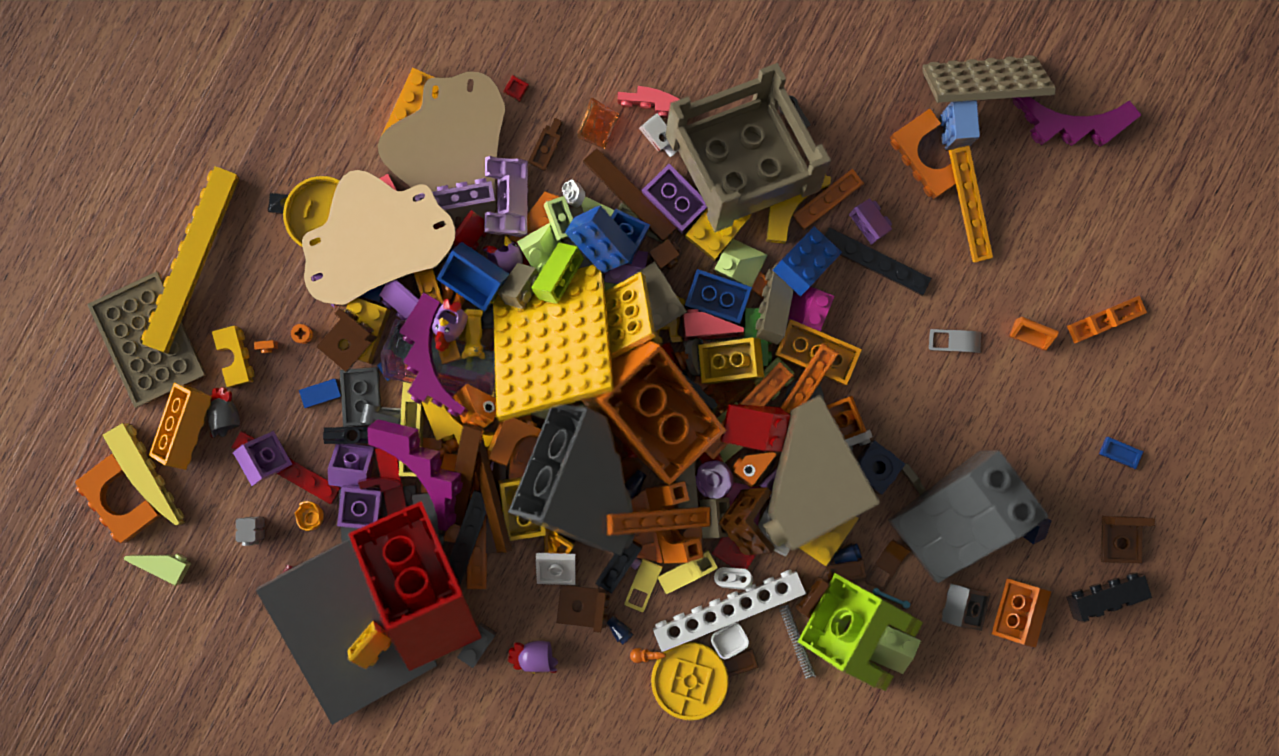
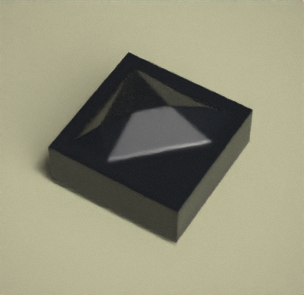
(276, 203)

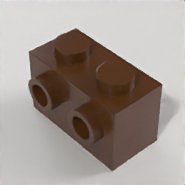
(665, 255)

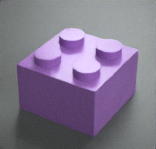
(359, 506)

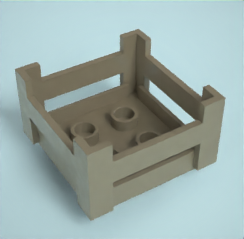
(746, 153)

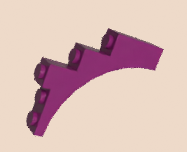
(1073, 128)
(420, 358)
(424, 462)

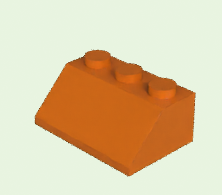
(1021, 613)

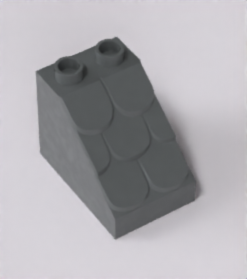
(575, 480)
(968, 515)

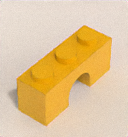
(240, 371)

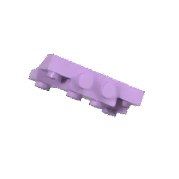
(511, 196)

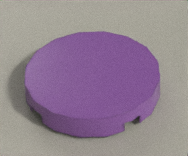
(714, 479)

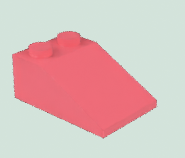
(707, 326)

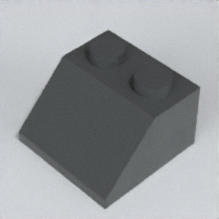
(965, 607)

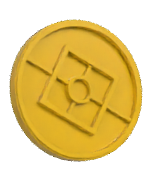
(690, 681)

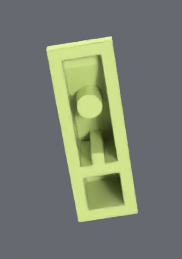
(167, 567)

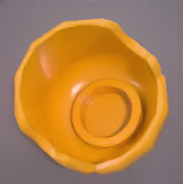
(309, 516)

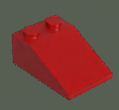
(756, 427)

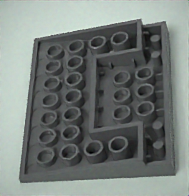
(320, 615)

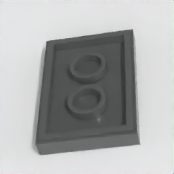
(358, 388)

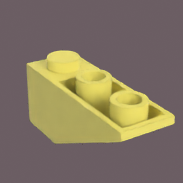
(687, 573)

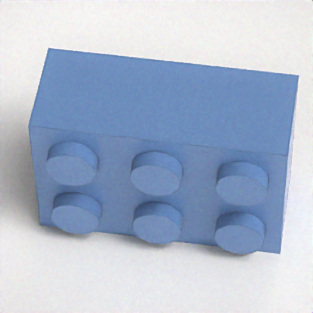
(960, 124)

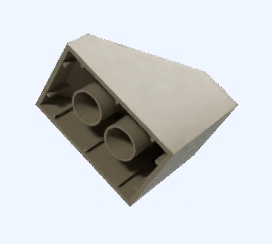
(814, 480)

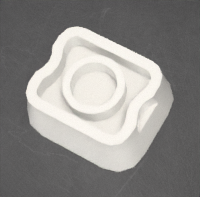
(729, 641)

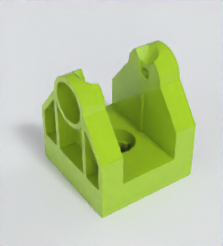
(854, 648)

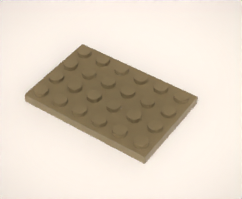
(987, 79)
(144, 371)

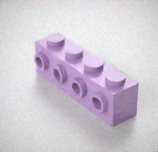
(462, 194)

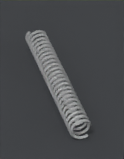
(798, 636)

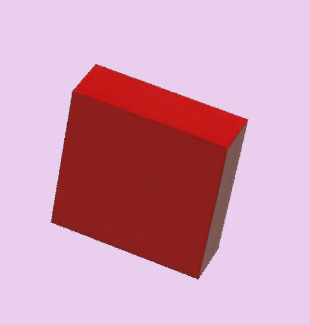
(516, 88)

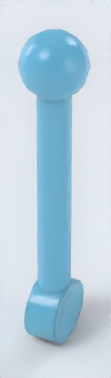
(905, 604)

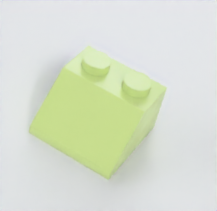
(539, 246)
(895, 650)

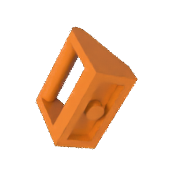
(1033, 333)

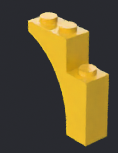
(781, 213)
(446, 424)

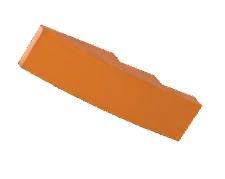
(1106, 319)

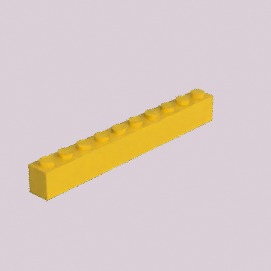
(190, 260)

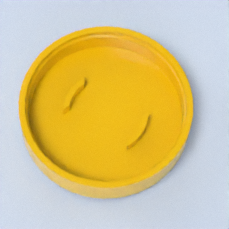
(309, 207)

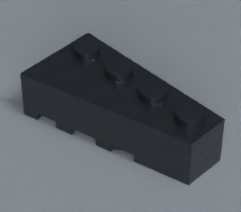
(1108, 596)

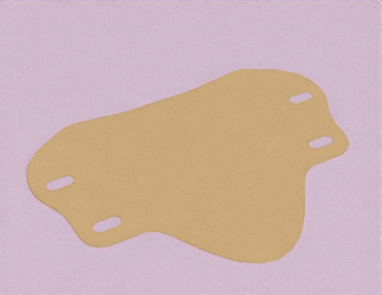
(448, 138)
(374, 238)

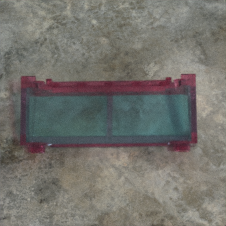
(454, 375)

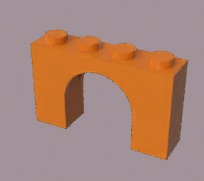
(907, 140)
(506, 437)
(94, 487)
(672, 544)

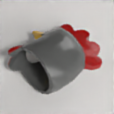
(222, 413)

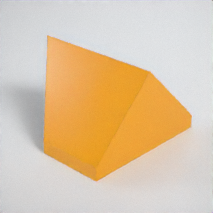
(557, 543)

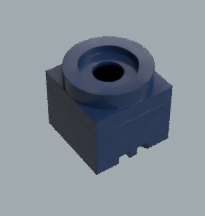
(879, 466)

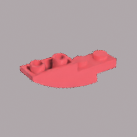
(646, 98)

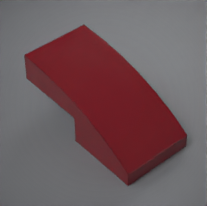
(384, 482)

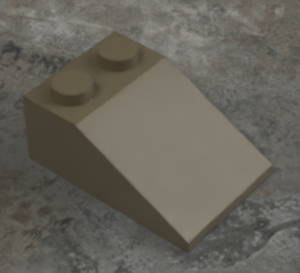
(663, 301)

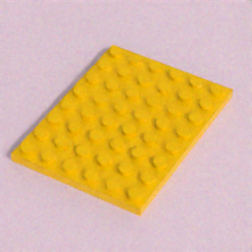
(551, 349)

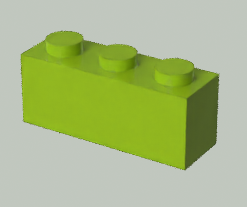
(557, 273)

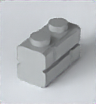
(250, 530)

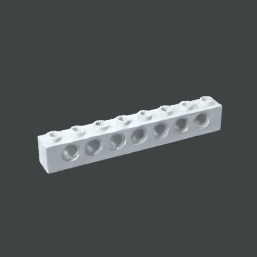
(667, 641)

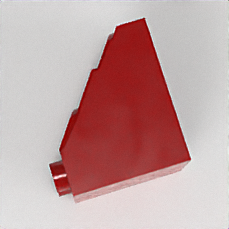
(414, 586)

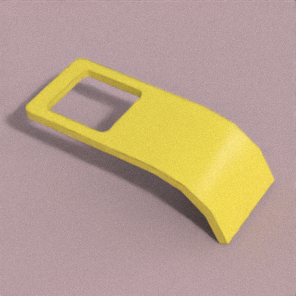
(644, 581)

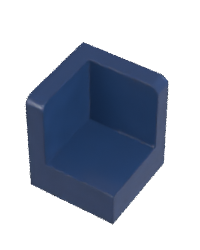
(1038, 532)

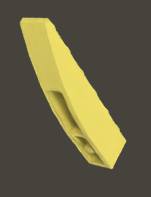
(412, 417)
(141, 472)

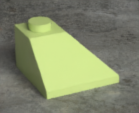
(740, 263)

